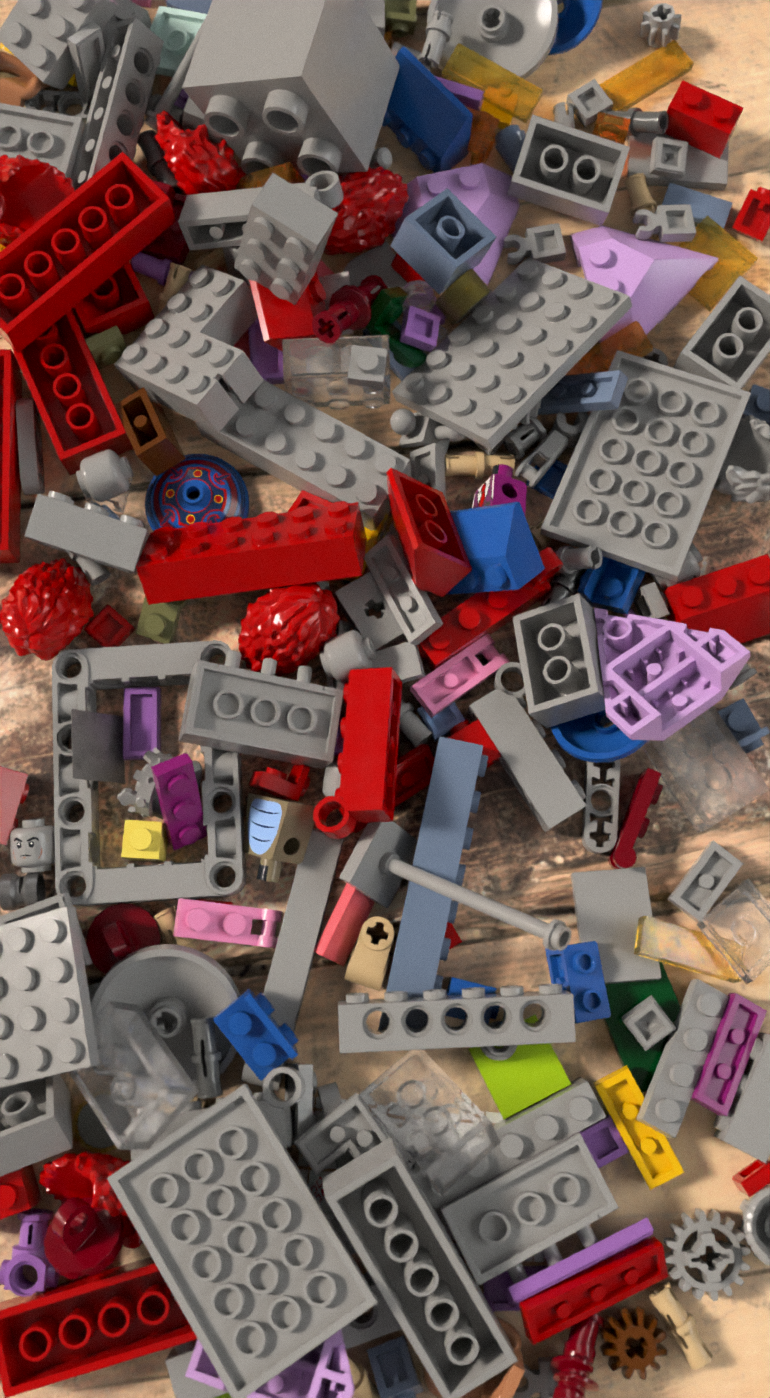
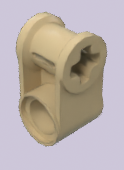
(370, 959)

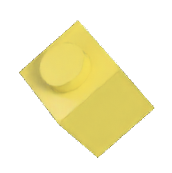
(144, 841)

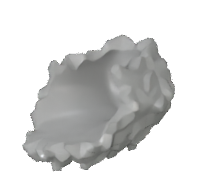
(747, 464)

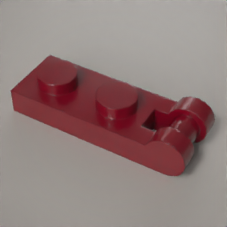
(634, 821)

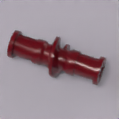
(348, 309)
(575, 1365)

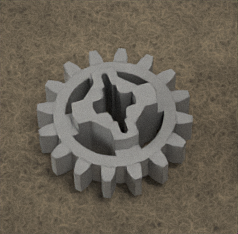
(710, 1270)

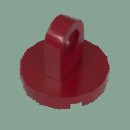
(120, 932)
(83, 1238)

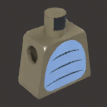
(276, 832)

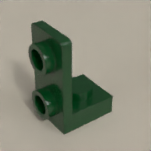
(384, 312)

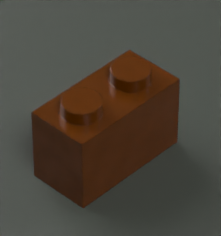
(149, 431)

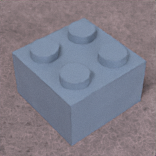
(442, 240)

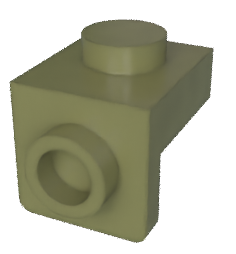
(400, 17)
(106, 346)
(160, 620)

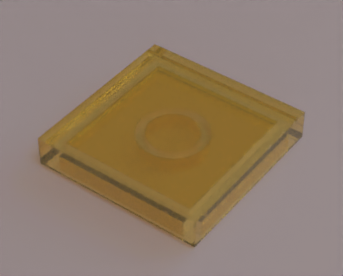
(733, 262)

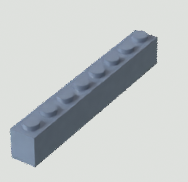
(437, 851)

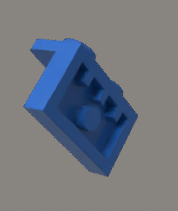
(611, 586)
(581, 973)
(256, 1034)

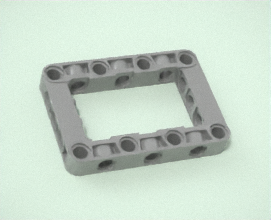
(79, 842)

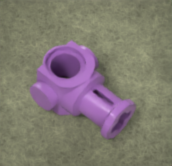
(29, 1252)

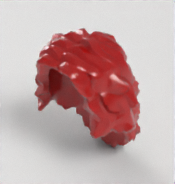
(195, 160)
(27, 194)
(367, 211)
(46, 609)
(288, 627)
(87, 1177)

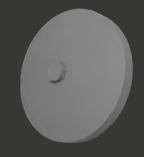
(504, 31)
(172, 988)

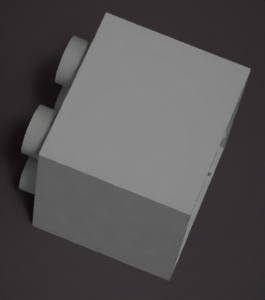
(293, 82)

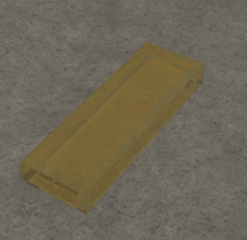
(647, 76)
(499, 85)
(681, 948)

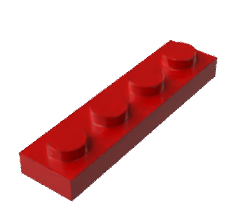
(593, 1290)

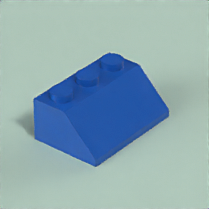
(427, 116)
(497, 547)

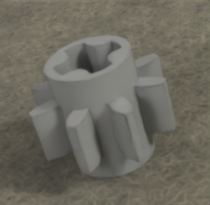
(660, 25)

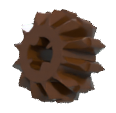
(625, 1355)

